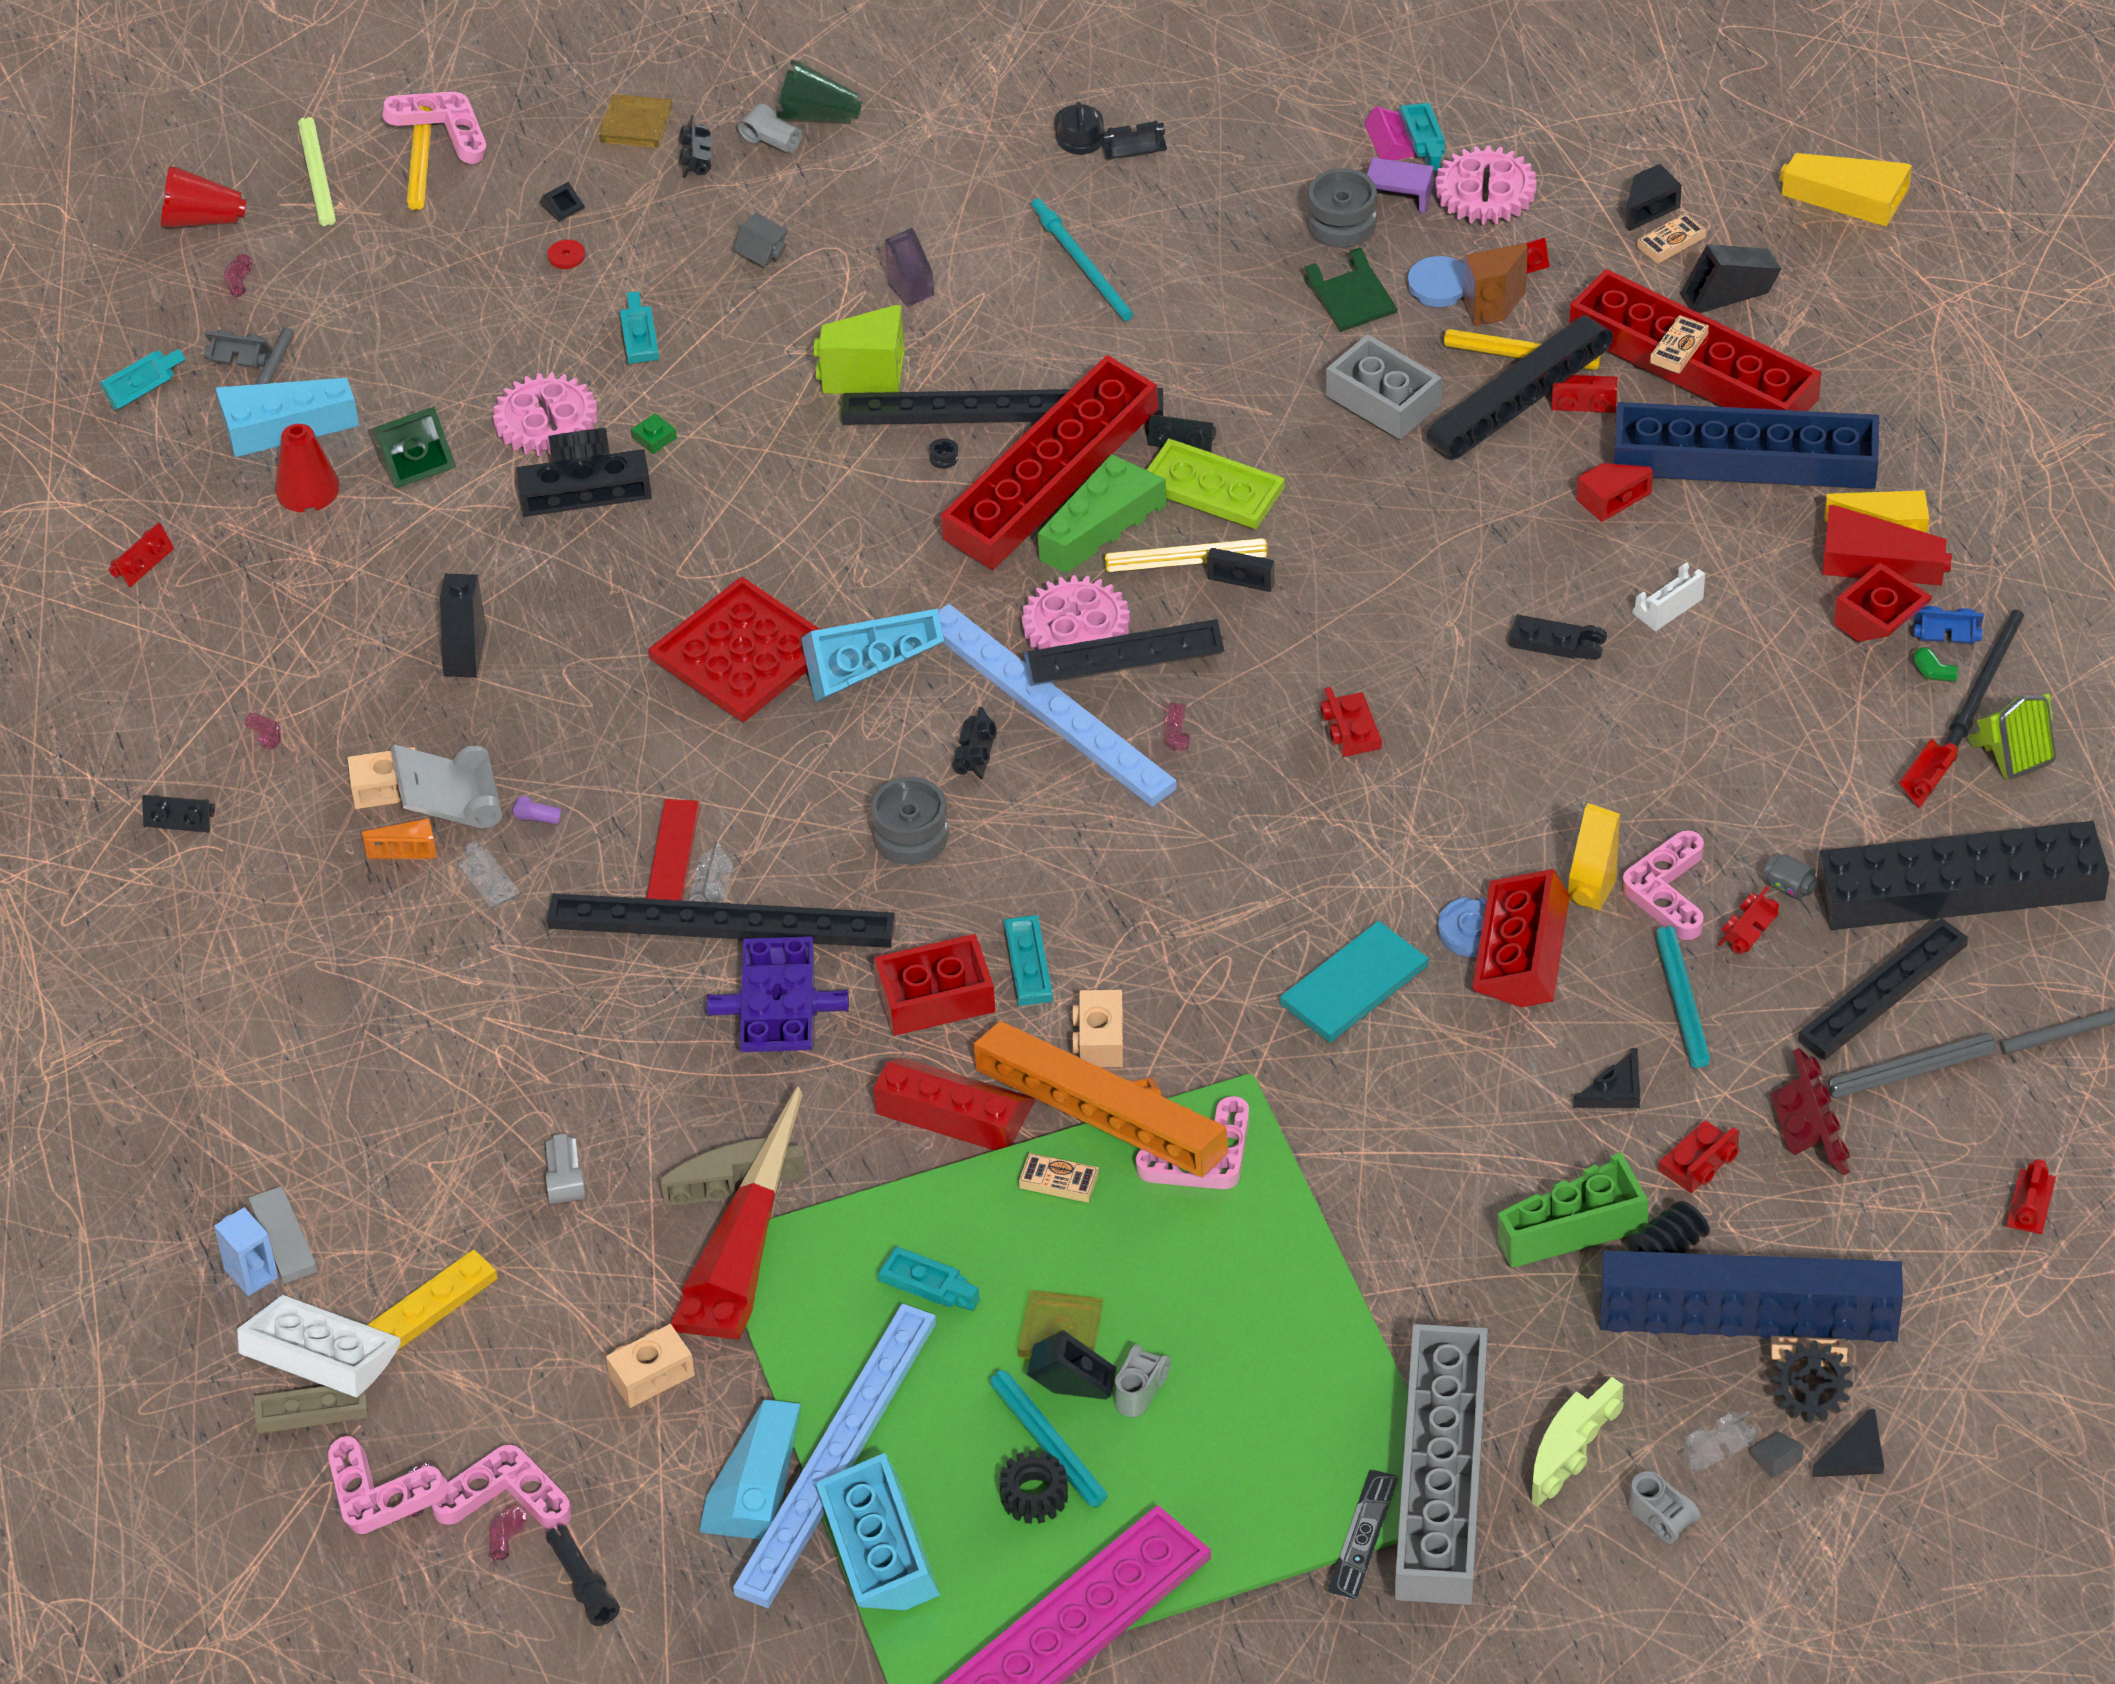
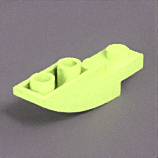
(1567, 1438)

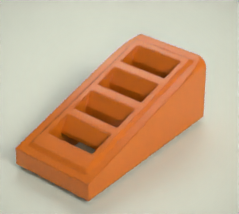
(408, 841)

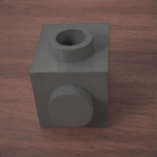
(761, 240)

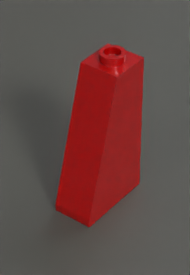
(1862, 541)

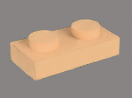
(1781, 1343)

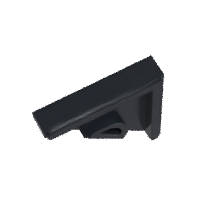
(1614, 1087)
(1855, 1452)

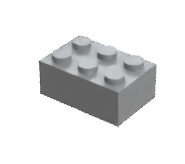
(1383, 386)

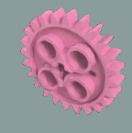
(1461, 185)
(526, 424)
(1074, 613)

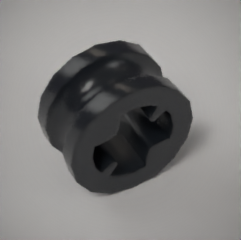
(937, 457)

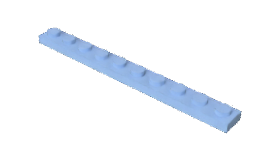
(1055, 708)
(834, 1453)

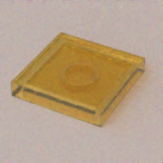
(635, 120)
(1053, 1312)

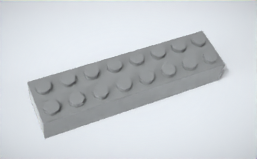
(1441, 1465)

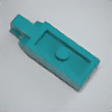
(1423, 132)
(638, 331)
(140, 377)
(928, 1279)

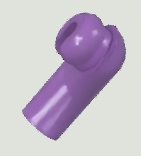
(527, 810)

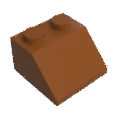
(1494, 282)

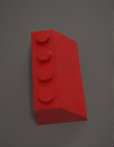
(1522, 938)
(950, 1104)

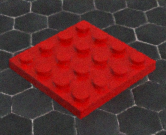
(737, 649)

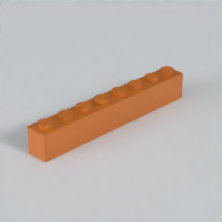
(1101, 1099)

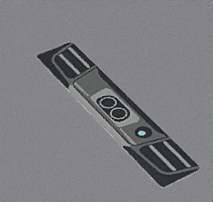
(1363, 1534)

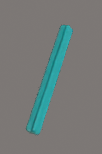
(1683, 997)
(1048, 1438)

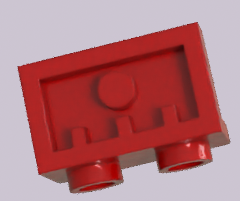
(1586, 394)
(1350, 723)
(1700, 1156)

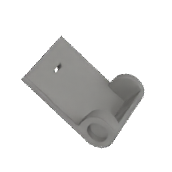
(448, 788)

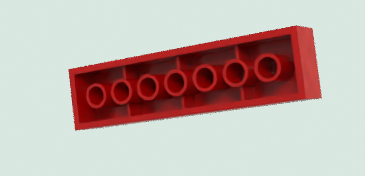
(1724, 367)
(1049, 462)

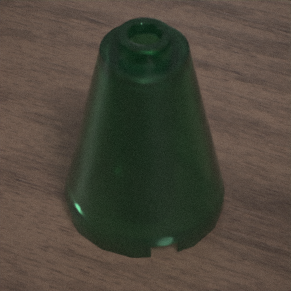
(816, 98)

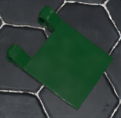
(1351, 297)

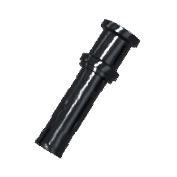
(588, 1587)

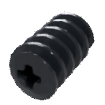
(1671, 1230)

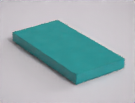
(1354, 981)

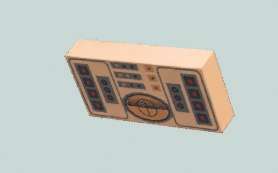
(1671, 238)
(1679, 344)
(1059, 1177)

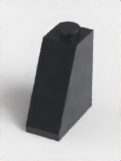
(1729, 276)
(462, 625)

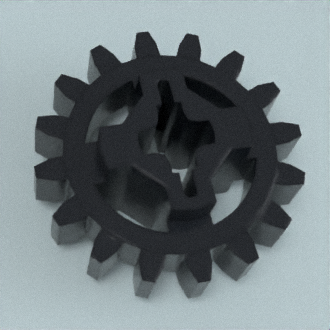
(1812, 1365)

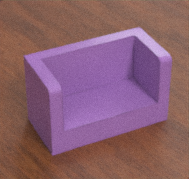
(1403, 178)

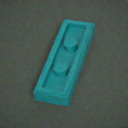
(1028, 960)

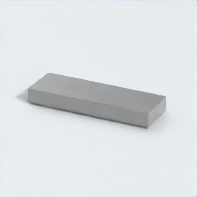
(287, 1240)

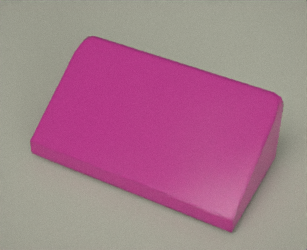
(1388, 134)

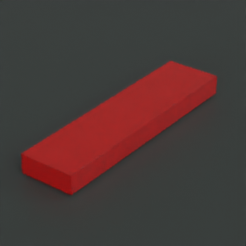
(673, 849)

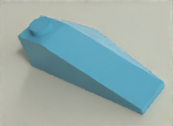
(755, 1475)

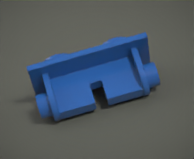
(1963, 624)

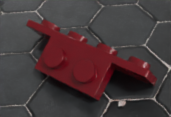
(1806, 1114)

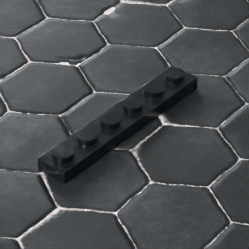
(1124, 652)
(1882, 989)

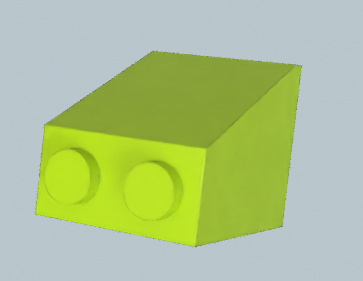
(862, 353)

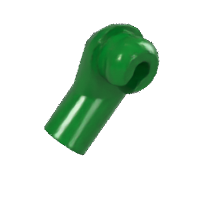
(1931, 666)

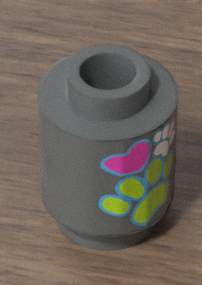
(1790, 875)

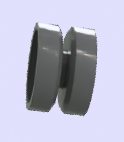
(1342, 207)
(909, 820)

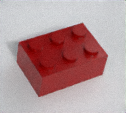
(934, 984)

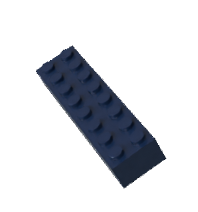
(1749, 444)
(1750, 1295)

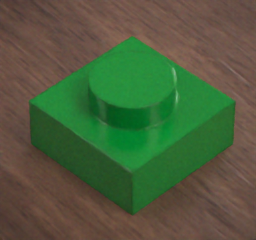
(654, 433)

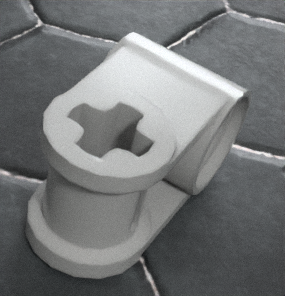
(1140, 1381)
(1665, 1511)

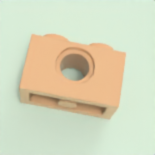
(373, 779)
(1100, 1027)
(668, 1365)

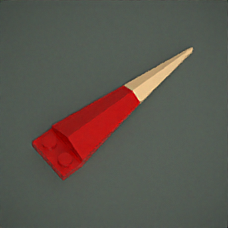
(725, 1278)

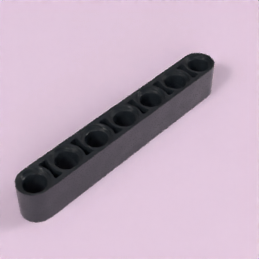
(1519, 387)

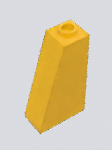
(1847, 185)

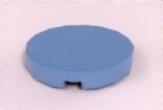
(1437, 281)
(1461, 925)

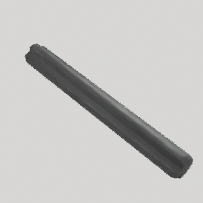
(1911, 1065)

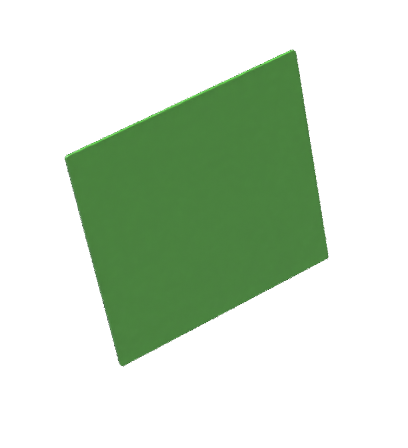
(1248, 1444)

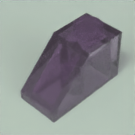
(908, 268)

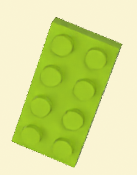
(1216, 483)

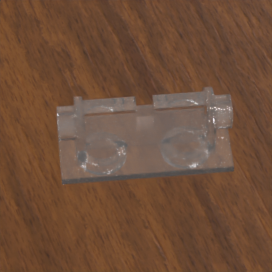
(487, 876)
(712, 876)
(1730, 1432)

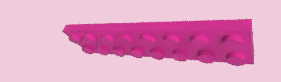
(1090, 1606)

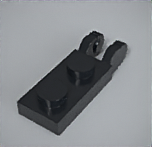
(1557, 638)

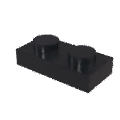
(1240, 569)

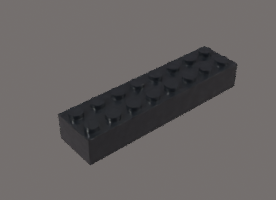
(1962, 875)

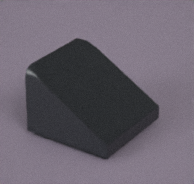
(562, 202)

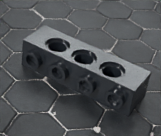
(584, 483)

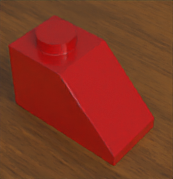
(1613, 488)

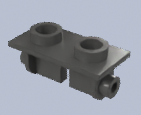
(251, 349)

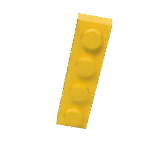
(436, 1298)

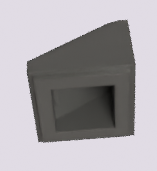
(1777, 1453)

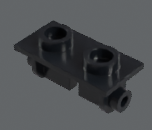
(1122, 142)
(695, 148)
(1187, 431)
(976, 744)
(177, 813)

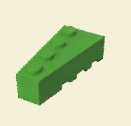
(1099, 512)
(1575, 1215)

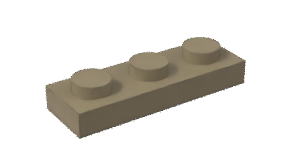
(307, 1408)

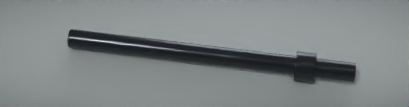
(1963, 722)

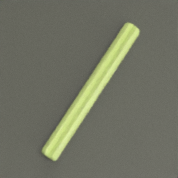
(316, 171)

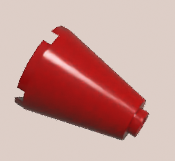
(198, 201)
(304, 471)

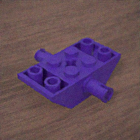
(778, 996)

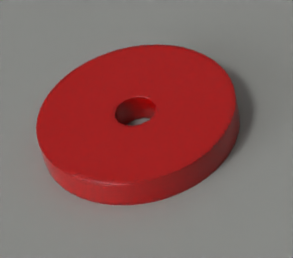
(575, 253)

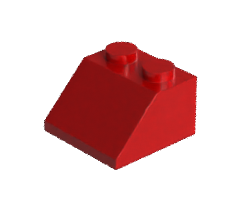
(1878, 604)

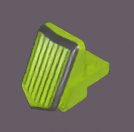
(2019, 735)

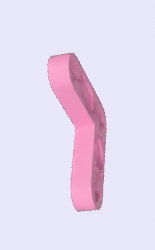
(447, 108)
(1658, 886)
(1213, 1179)
(508, 1478)
(367, 1496)

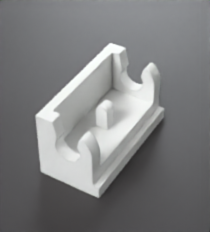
(1671, 599)

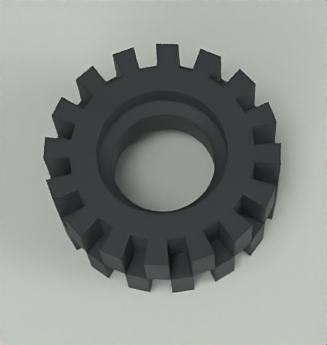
(578, 444)
(1033, 1504)

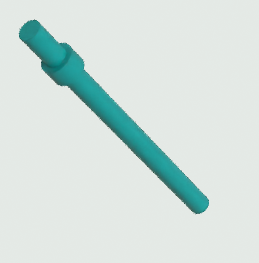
(1053, 224)

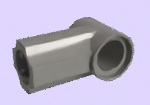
(765, 126)
(563, 1175)

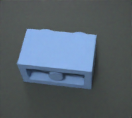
(246, 1251)

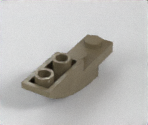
(720, 1170)

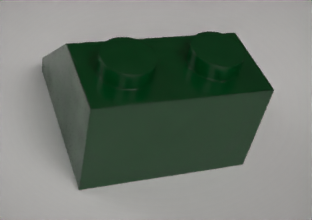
(412, 447)

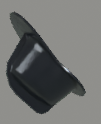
(1079, 129)

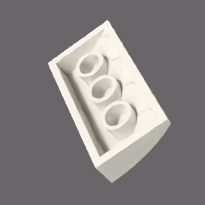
(317, 1345)

